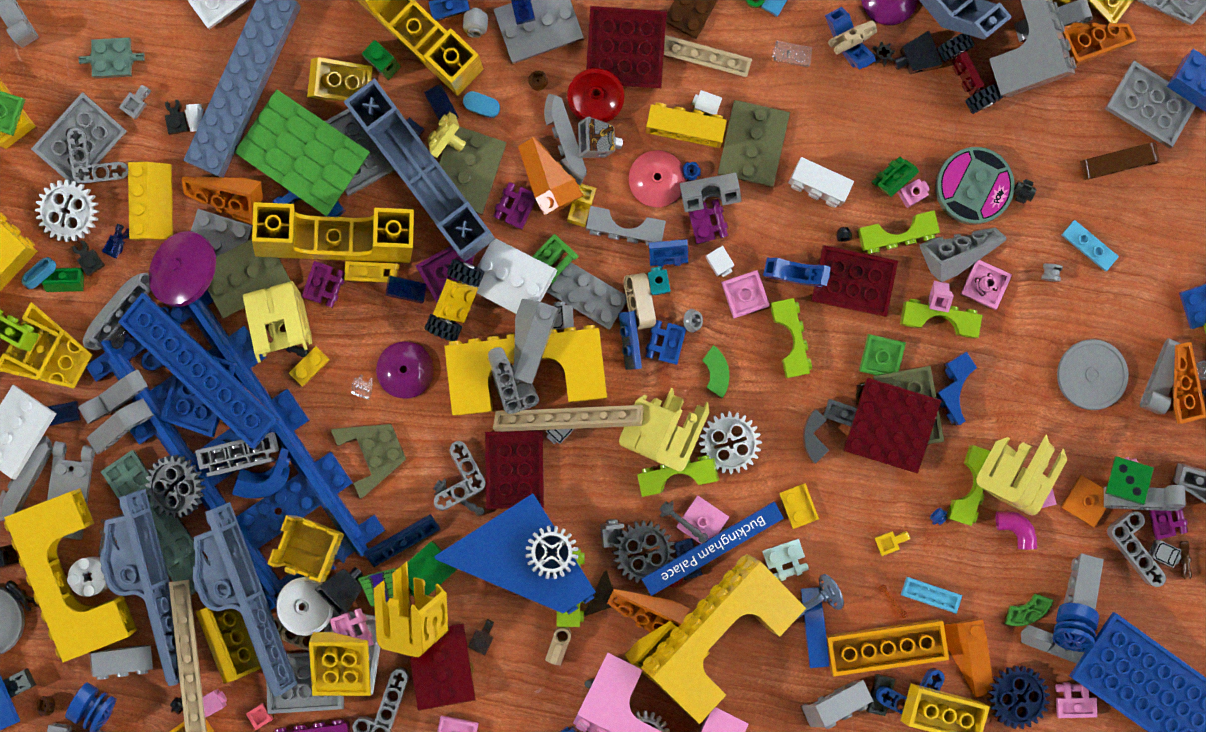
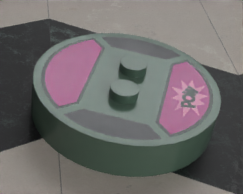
(974, 186)

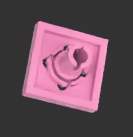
(997, 279)

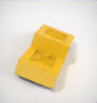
(580, 208)

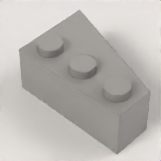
(1084, 580)

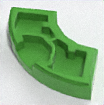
(718, 371)
(1029, 612)

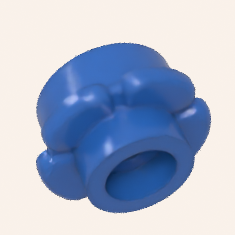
(696, 171)
(938, 516)

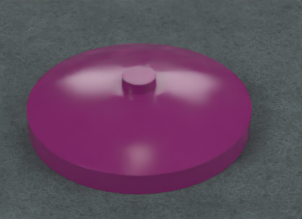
(182, 269)

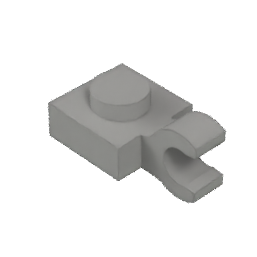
(134, 104)

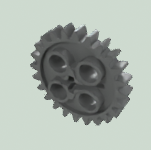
(164, 473)
(639, 535)

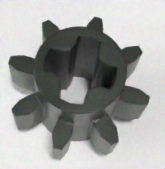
(886, 50)
(1024, 191)

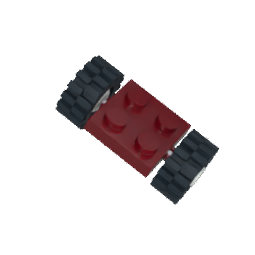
(966, 70)

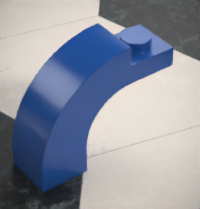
(857, 56)
(796, 272)
(263, 484)

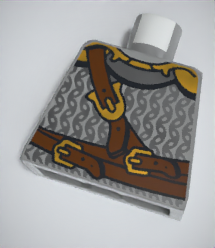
(597, 139)

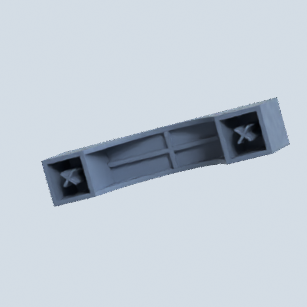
(419, 170)

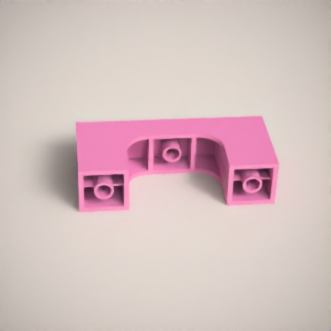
(609, 710)

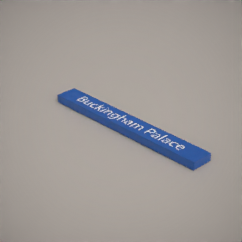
(712, 548)

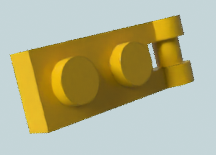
(369, 271)

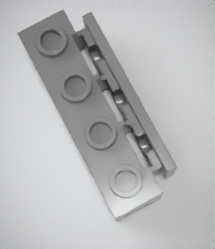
(236, 450)

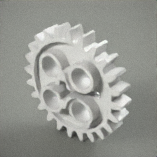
(83, 216)
(725, 425)

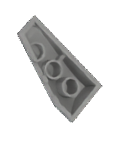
(954, 255)
(532, 331)

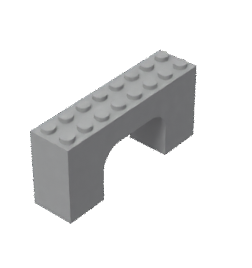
(1041, 57)

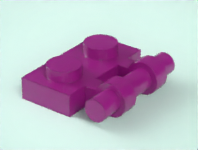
(521, 206)
(702, 224)
(318, 281)
(1165, 526)

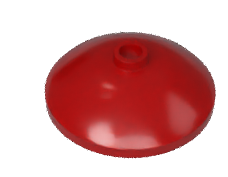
(599, 106)

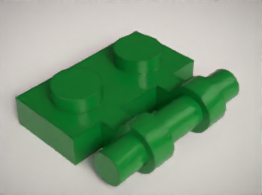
(895, 176)

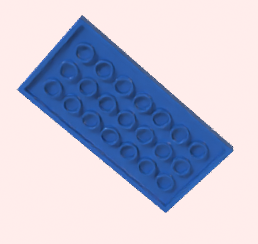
(1143, 679)

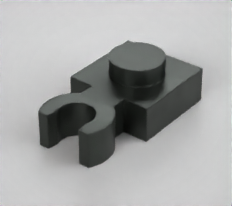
(176, 120)
(89, 260)

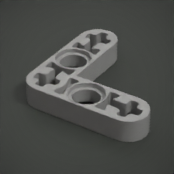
(76, 165)
(466, 484)

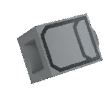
(564, 317)
(558, 435)
(1165, 553)

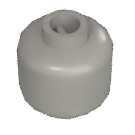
(475, 23)

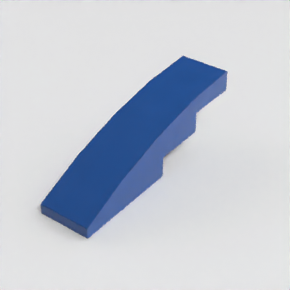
(815, 630)

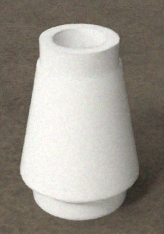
(194, 116)

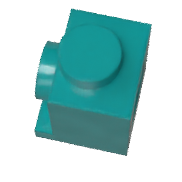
(662, 288)

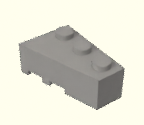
(1193, 480)
(121, 661)
(838, 705)

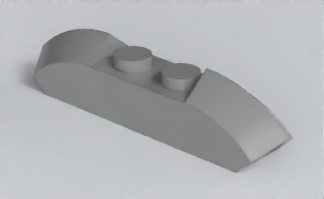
(556, 115)
(107, 320)
(19, 489)
(1043, 641)

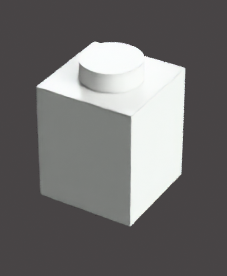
(706, 103)
(720, 262)

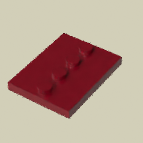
(856, 281)
(513, 467)
(444, 672)

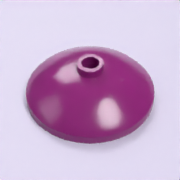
(889, 11)
(418, 373)

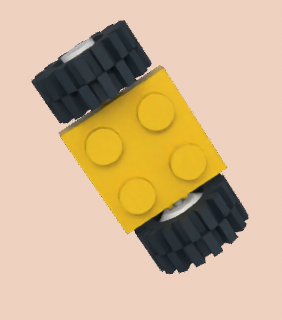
(455, 300)

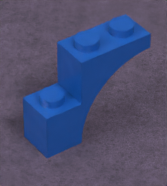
(959, 370)

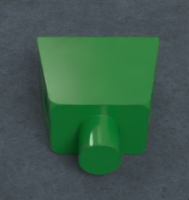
(381, 59)

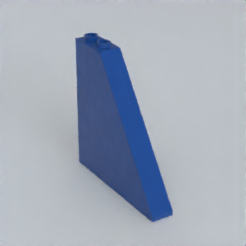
(499, 557)

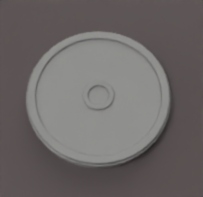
(1092, 374)
(11, 620)

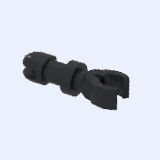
(298, 350)
(20, 594)

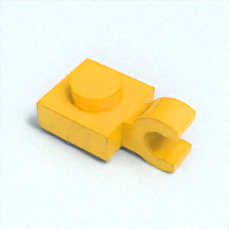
(889, 543)

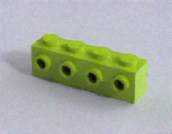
(17, 334)

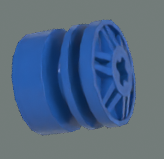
(1075, 627)
(88, 706)

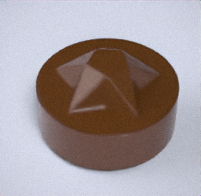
(538, 80)
(45, 705)

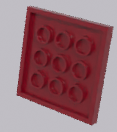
(628, 44)
(892, 425)

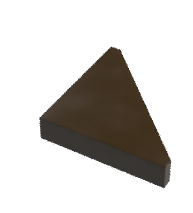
(603, 592)

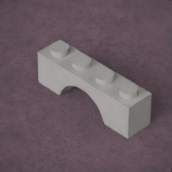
(601, 222)

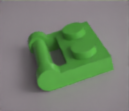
(552, 251)

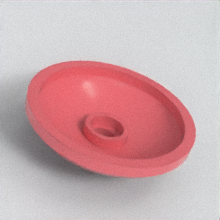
(656, 192)

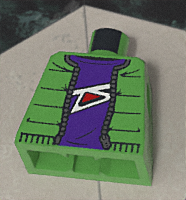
(370, 581)

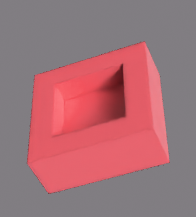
(259, 716)

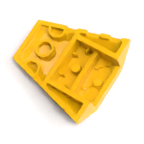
(54, 357)

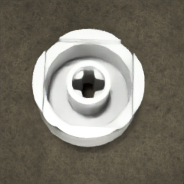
(79, 578)

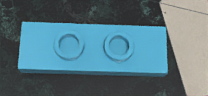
(1089, 245)
(931, 595)

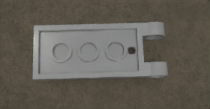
(64, 480)

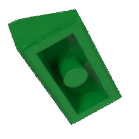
(65, 280)

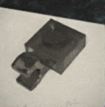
(481, 639)

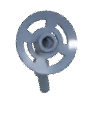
(830, 591)

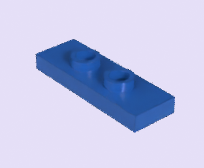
(630, 340)

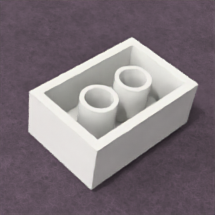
(820, 182)

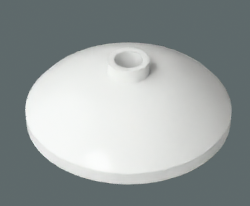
(315, 612)

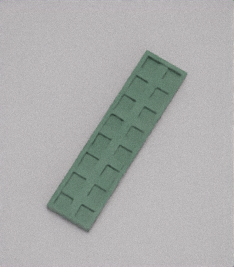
(176, 543)

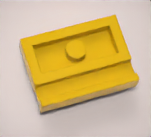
(799, 506)

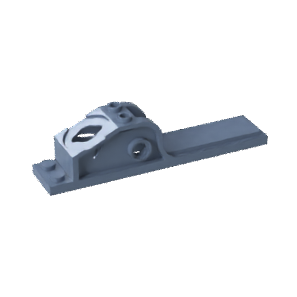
(127, 572)
(232, 583)

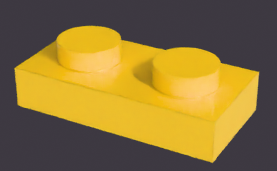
(309, 366)

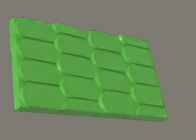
(302, 152)

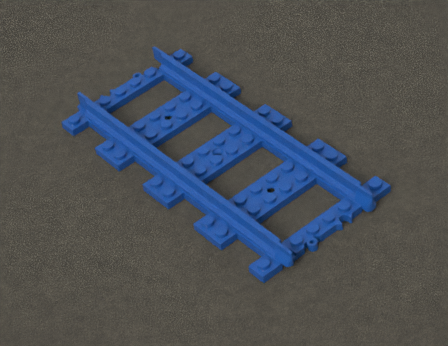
(313, 486)

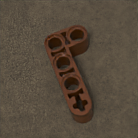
(1120, 161)

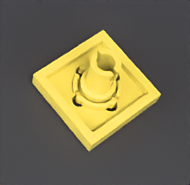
(445, 135)

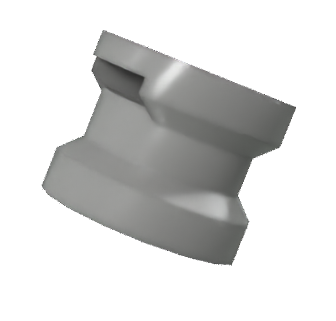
(1051, 272)

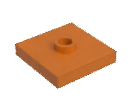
(1085, 501)

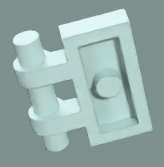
(783, 554)

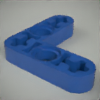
(897, 696)

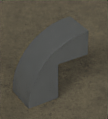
(813, 446)

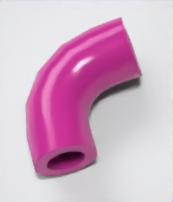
(1020, 526)

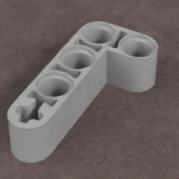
(1070, 13)
(18, 24)
(1161, 380)
(512, 396)
(113, 397)
(119, 425)
(1162, 499)
(1139, 551)
(386, 703)

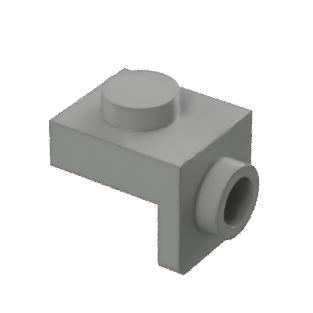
(609, 532)

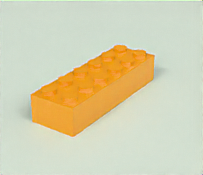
(887, 647)

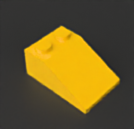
(336, 79)

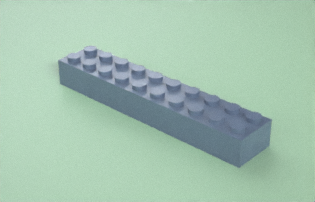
(241, 85)

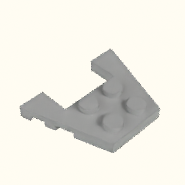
(1183, 10)

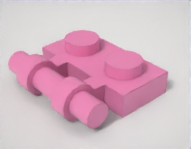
(345, 625)
(1075, 706)

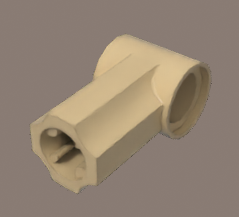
(558, 647)

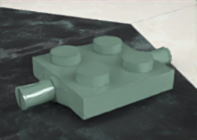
(111, 58)

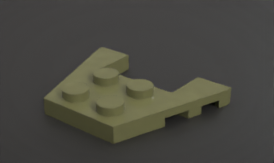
(379, 449)

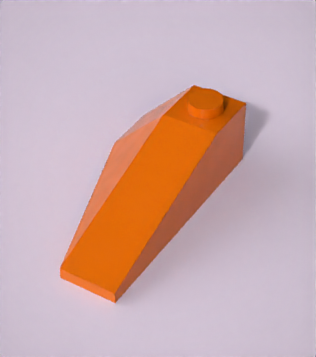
(1096, 40)
(549, 181)
(227, 194)
(1187, 392)
(647, 610)
(970, 652)

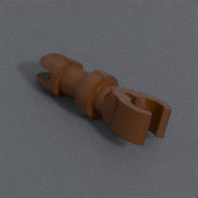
(1185, 560)

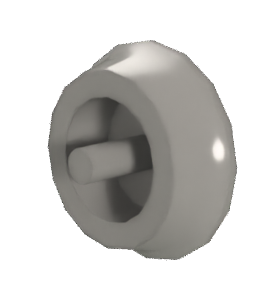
(693, 320)

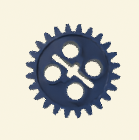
(1031, 708)

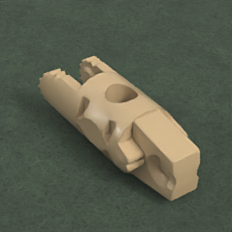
(853, 37)

